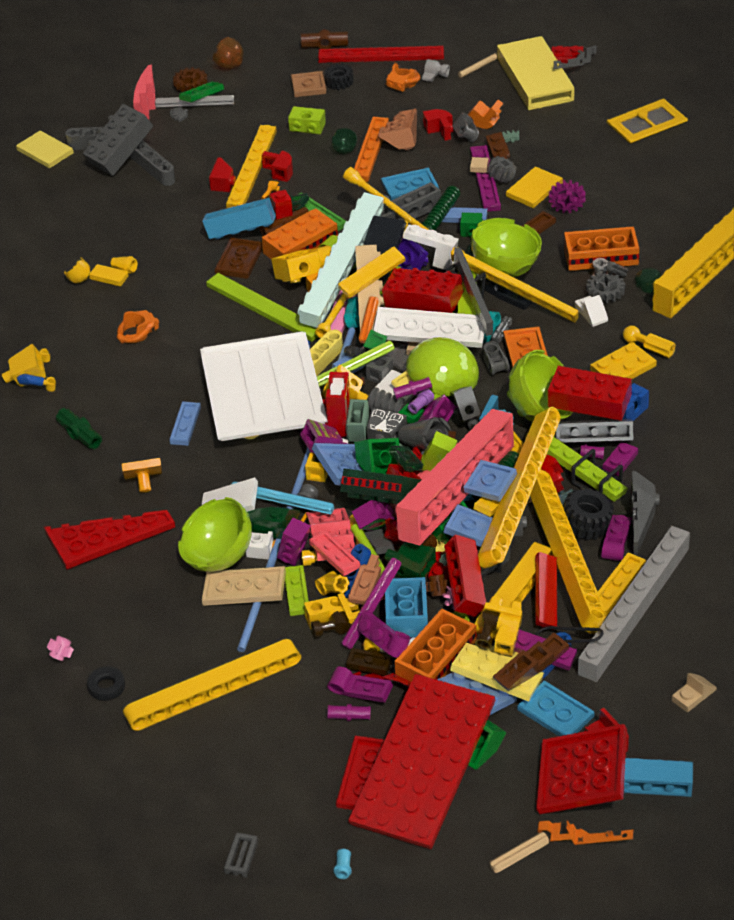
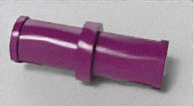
(412, 388)
(349, 712)

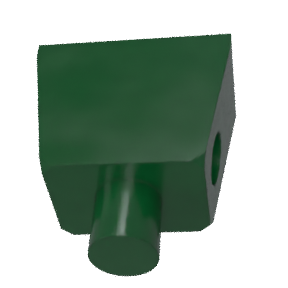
(414, 559)

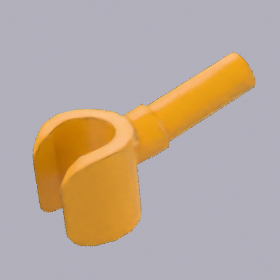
(272, 186)

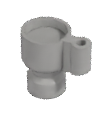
(433, 68)

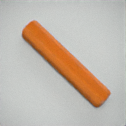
(368, 318)

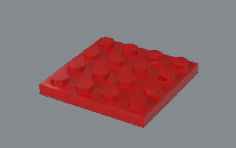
(582, 769)

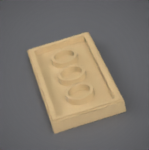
(244, 586)

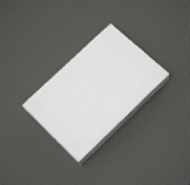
(243, 492)

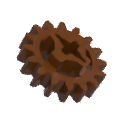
(189, 79)

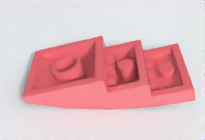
(145, 93)
(335, 524)

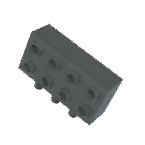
(117, 139)

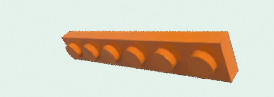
(370, 148)

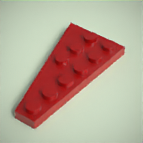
(101, 536)

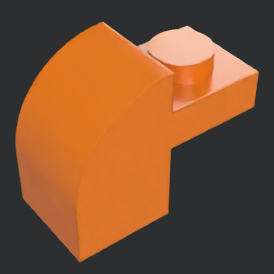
(484, 116)

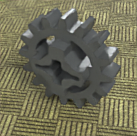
(606, 286)

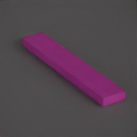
(486, 184)

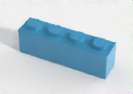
(239, 218)
(658, 777)

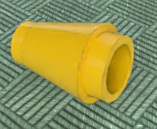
(125, 263)

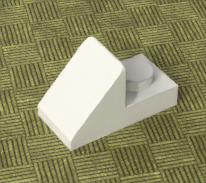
(592, 310)

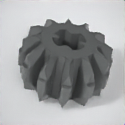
(501, 169)

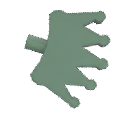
(511, 136)

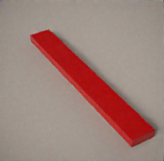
(381, 54)

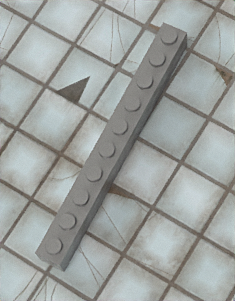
(633, 603)

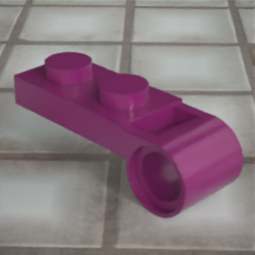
(616, 537)
(382, 635)
(356, 686)

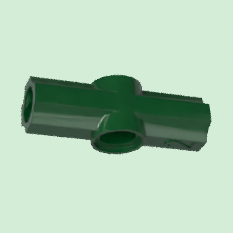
(79, 428)

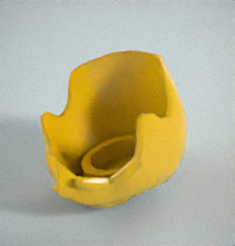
(79, 272)

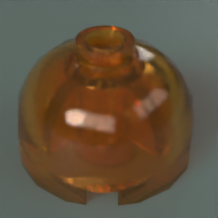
(228, 54)

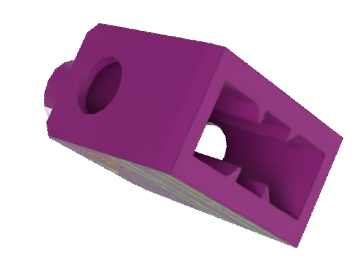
(317, 432)

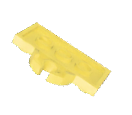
(483, 664)

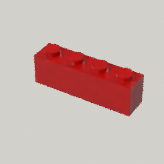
(465, 575)

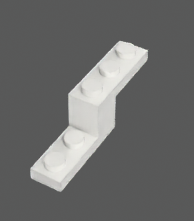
(442, 243)

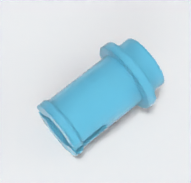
(342, 866)

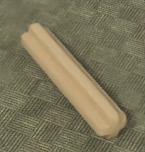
(519, 852)

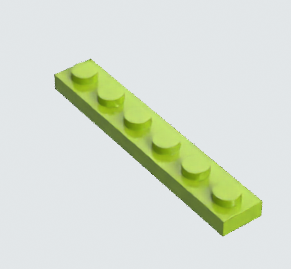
(586, 470)

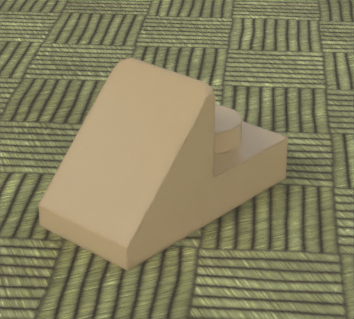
(693, 692)

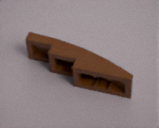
(531, 662)

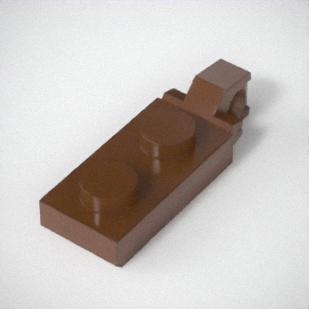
(498, 145)

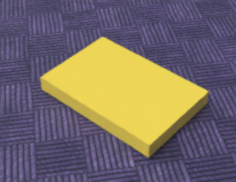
(44, 149)

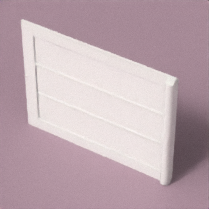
(262, 386)

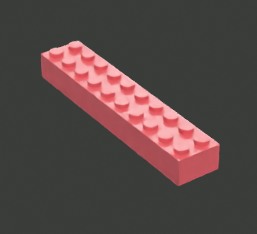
(443, 486)

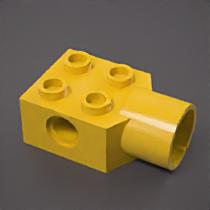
(300, 263)

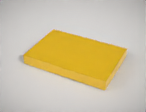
(533, 187)

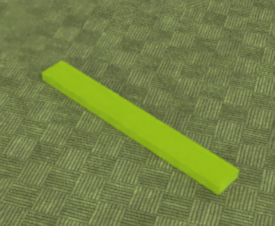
(260, 305)

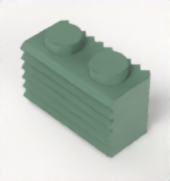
(357, 420)

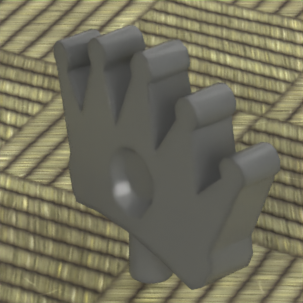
(178, 114)

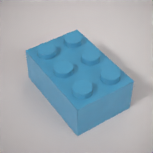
(406, 605)

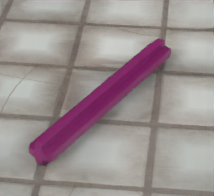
(372, 600)

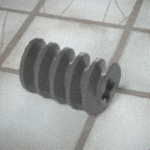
(384, 401)

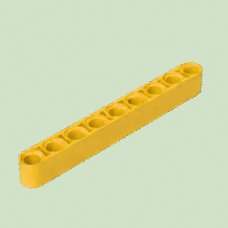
(211, 684)

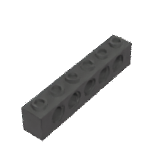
(415, 202)

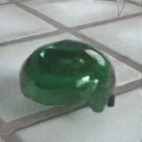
(344, 140)
(646, 277)

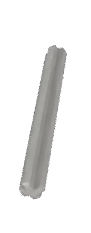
(205, 101)

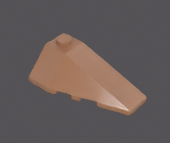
(402, 130)

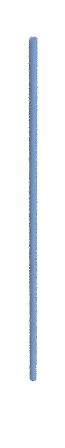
(273, 555)

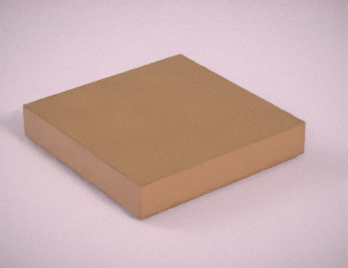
(308, 84)

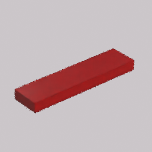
(546, 590)

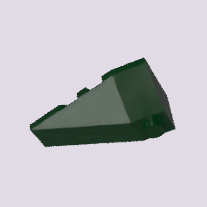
(272, 519)

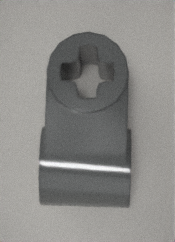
(466, 128)
(494, 358)

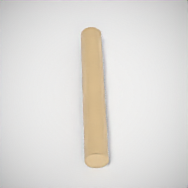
(472, 68)

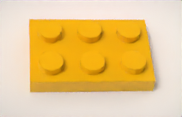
(625, 362)

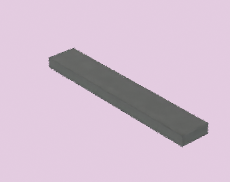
(473, 291)

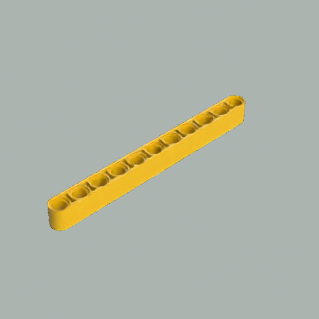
(516, 497)
(568, 554)

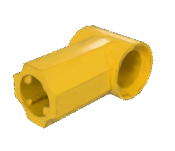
(332, 583)

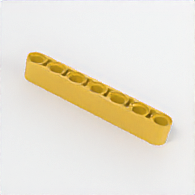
(518, 582)

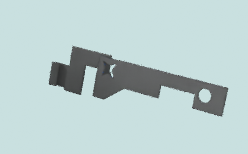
(580, 60)

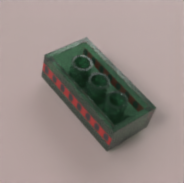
(376, 485)

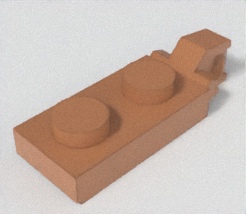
(365, 580)

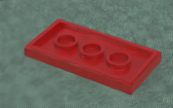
(359, 765)

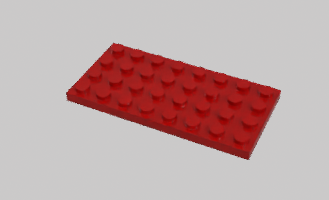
(422, 761)

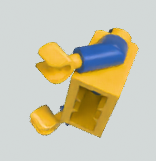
(29, 369)

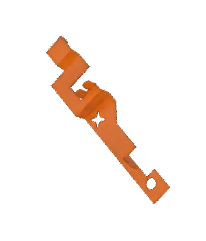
(573, 834)

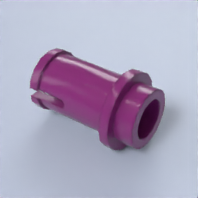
(599, 451)

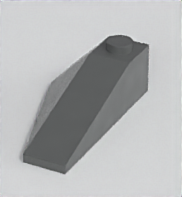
(642, 508)

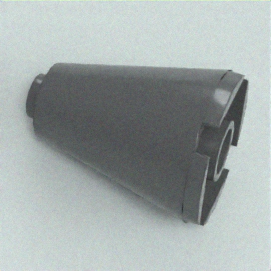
(421, 432)

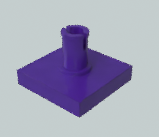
(414, 254)

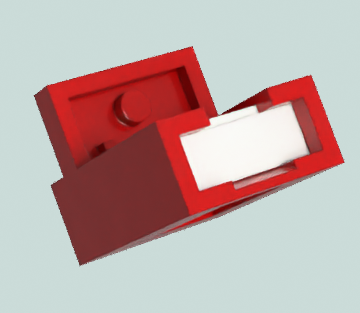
(337, 401)

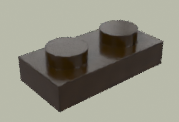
(369, 661)

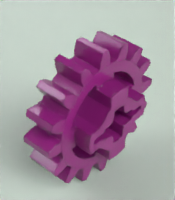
(567, 196)

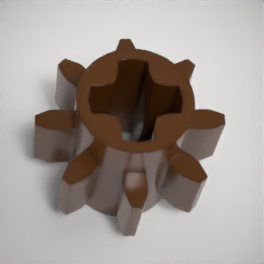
(437, 585)

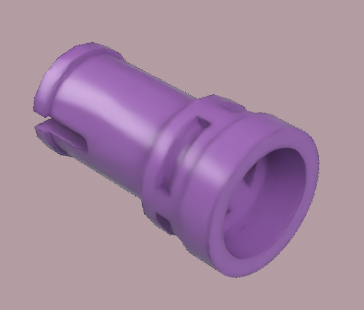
(423, 398)

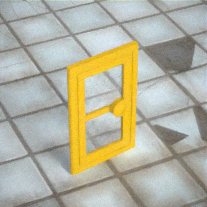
(646, 120)

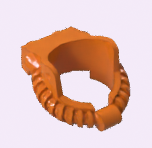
(402, 78)
(145, 323)

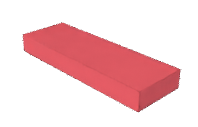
(334, 553)

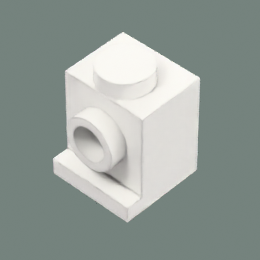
(260, 545)

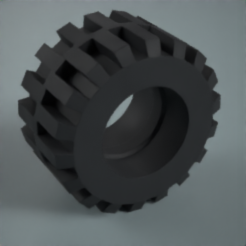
(588, 513)

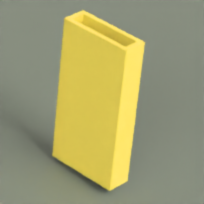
(532, 73)

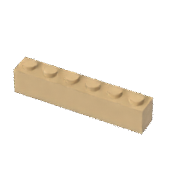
(365, 255)

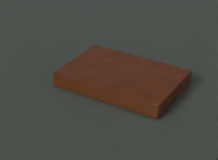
(239, 258)

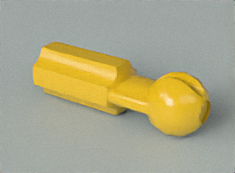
(650, 342)

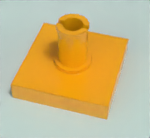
(142, 470)

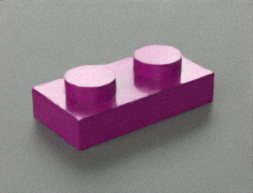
(622, 455)

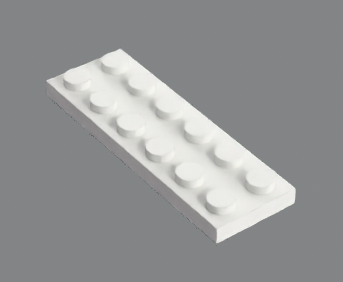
(421, 325)

